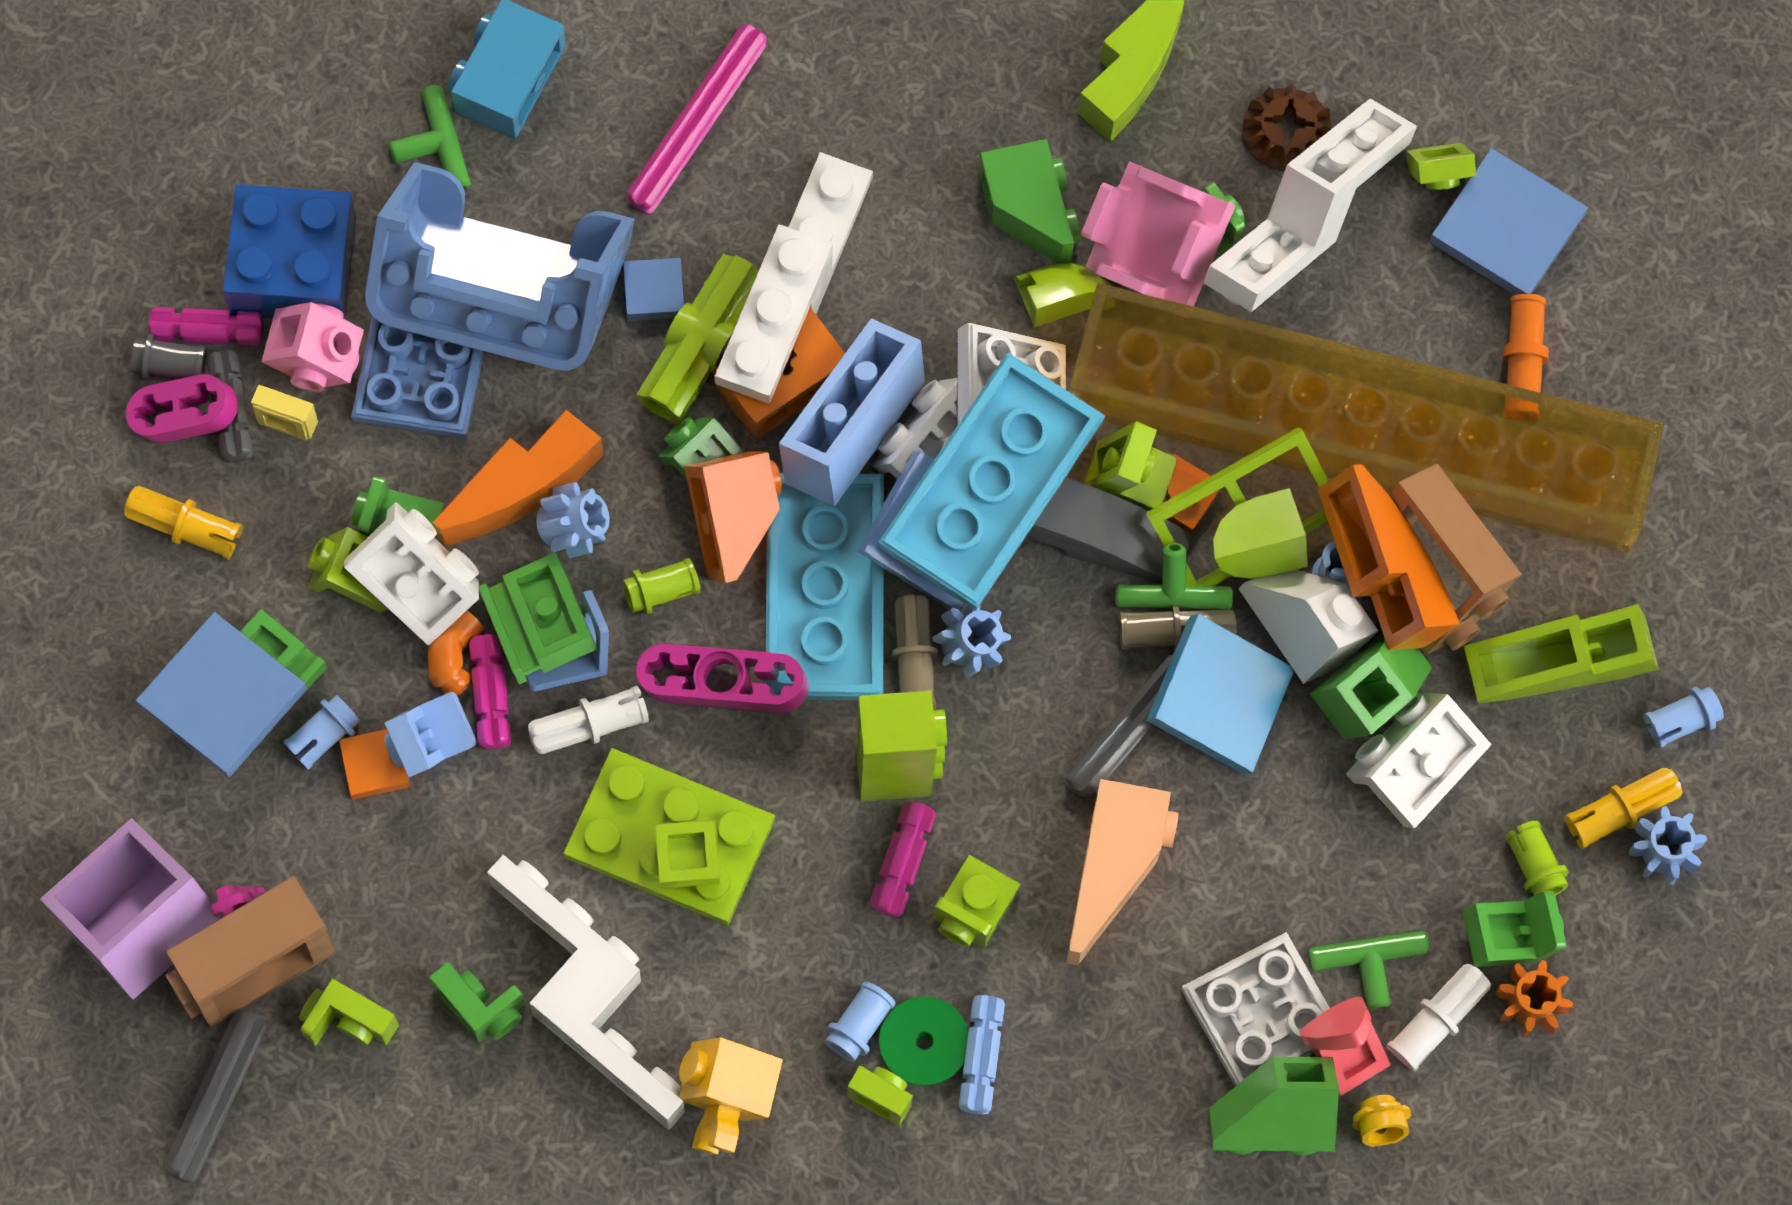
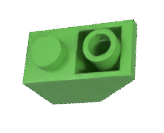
(1025, 198)
(1371, 688)
(1279, 1107)

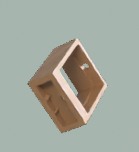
(1466, 543)
(248, 953)

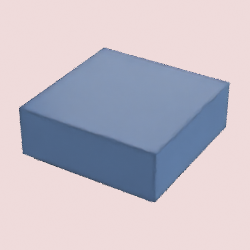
(653, 288)

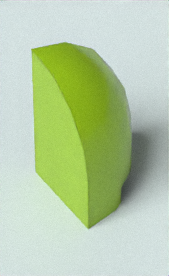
(1057, 291)
(1261, 537)

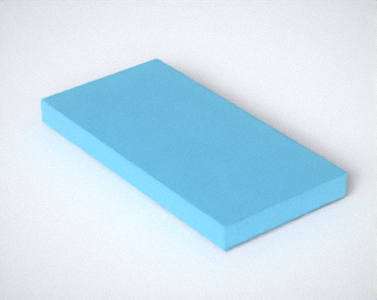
(991, 481)
(824, 593)

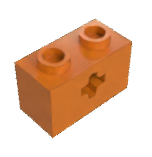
(810, 364)

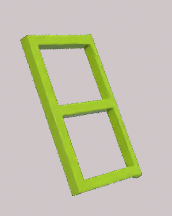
(1227, 479)

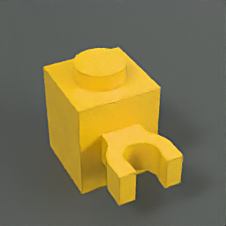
(730, 1086)

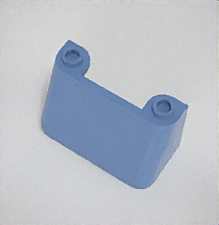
(490, 282)

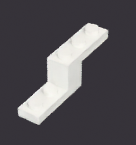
(1309, 205)
(793, 278)
(587, 990)

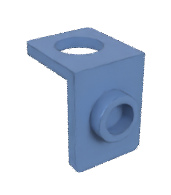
(585, 667)

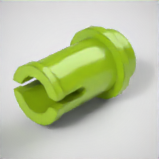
(660, 586)
(1537, 860)

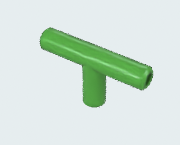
(439, 140)
(1174, 588)
(1370, 957)

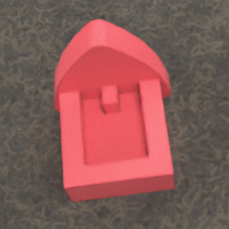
(1350, 1039)

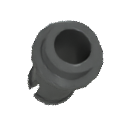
(166, 358)

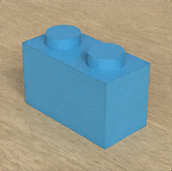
(507, 68)

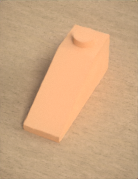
(1121, 851)

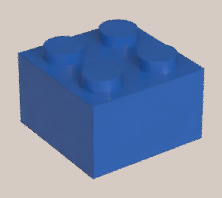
(288, 249)

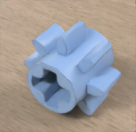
(572, 520)
(958, 648)
(1658, 856)

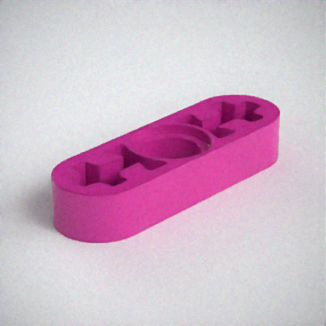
(765, 666)

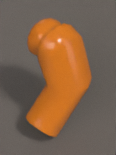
(446, 656)

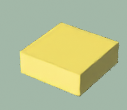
(284, 413)

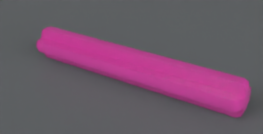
(696, 119)

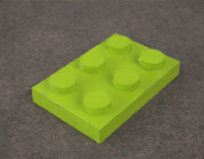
(620, 836)

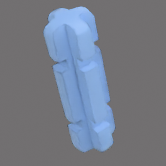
(981, 1054)

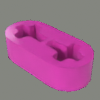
(179, 398)

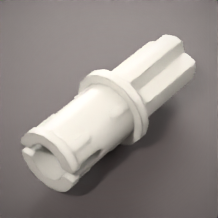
(588, 721)
(1439, 1016)

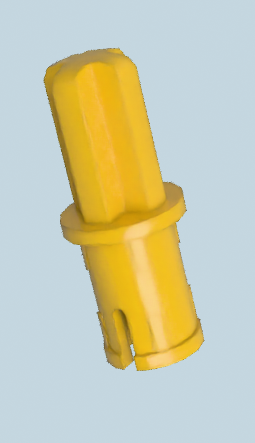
(182, 521)
(1623, 806)

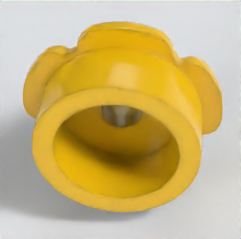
(1381, 1113)

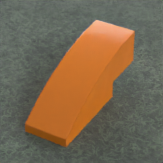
(518, 480)
(1386, 561)

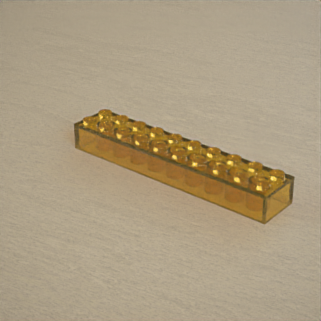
(1249, 383)

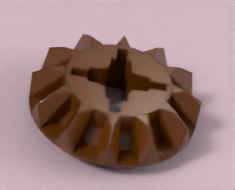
(1267, 140)

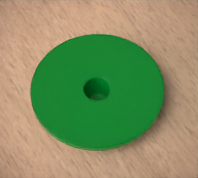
(924, 1019)

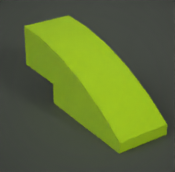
(1133, 65)
(1562, 655)

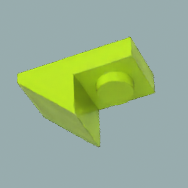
(1131, 467)

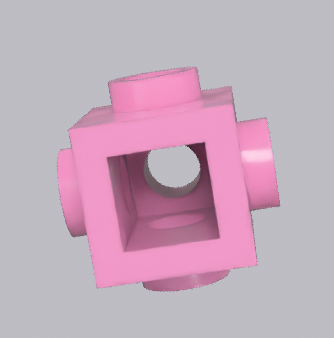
(313, 346)

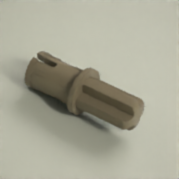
(1165, 627)
(914, 644)

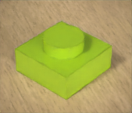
(1441, 165)
(687, 854)
(881, 1093)

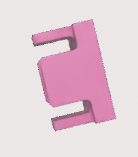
(1155, 234)

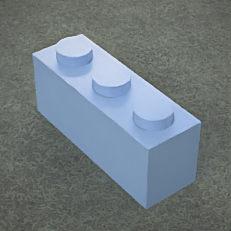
(852, 412)

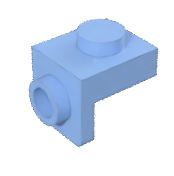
(428, 734)

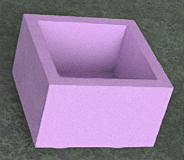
(130, 907)

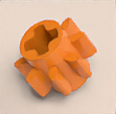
(1519, 1003)

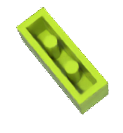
(899, 745)

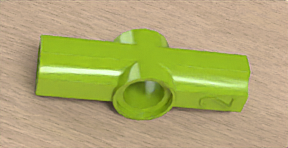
(698, 339)

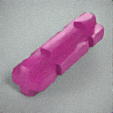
(206, 326)
(490, 692)
(902, 859)
(233, 898)

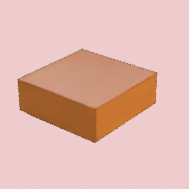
(370, 766)

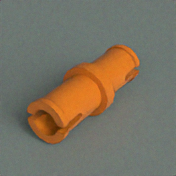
(1526, 337)

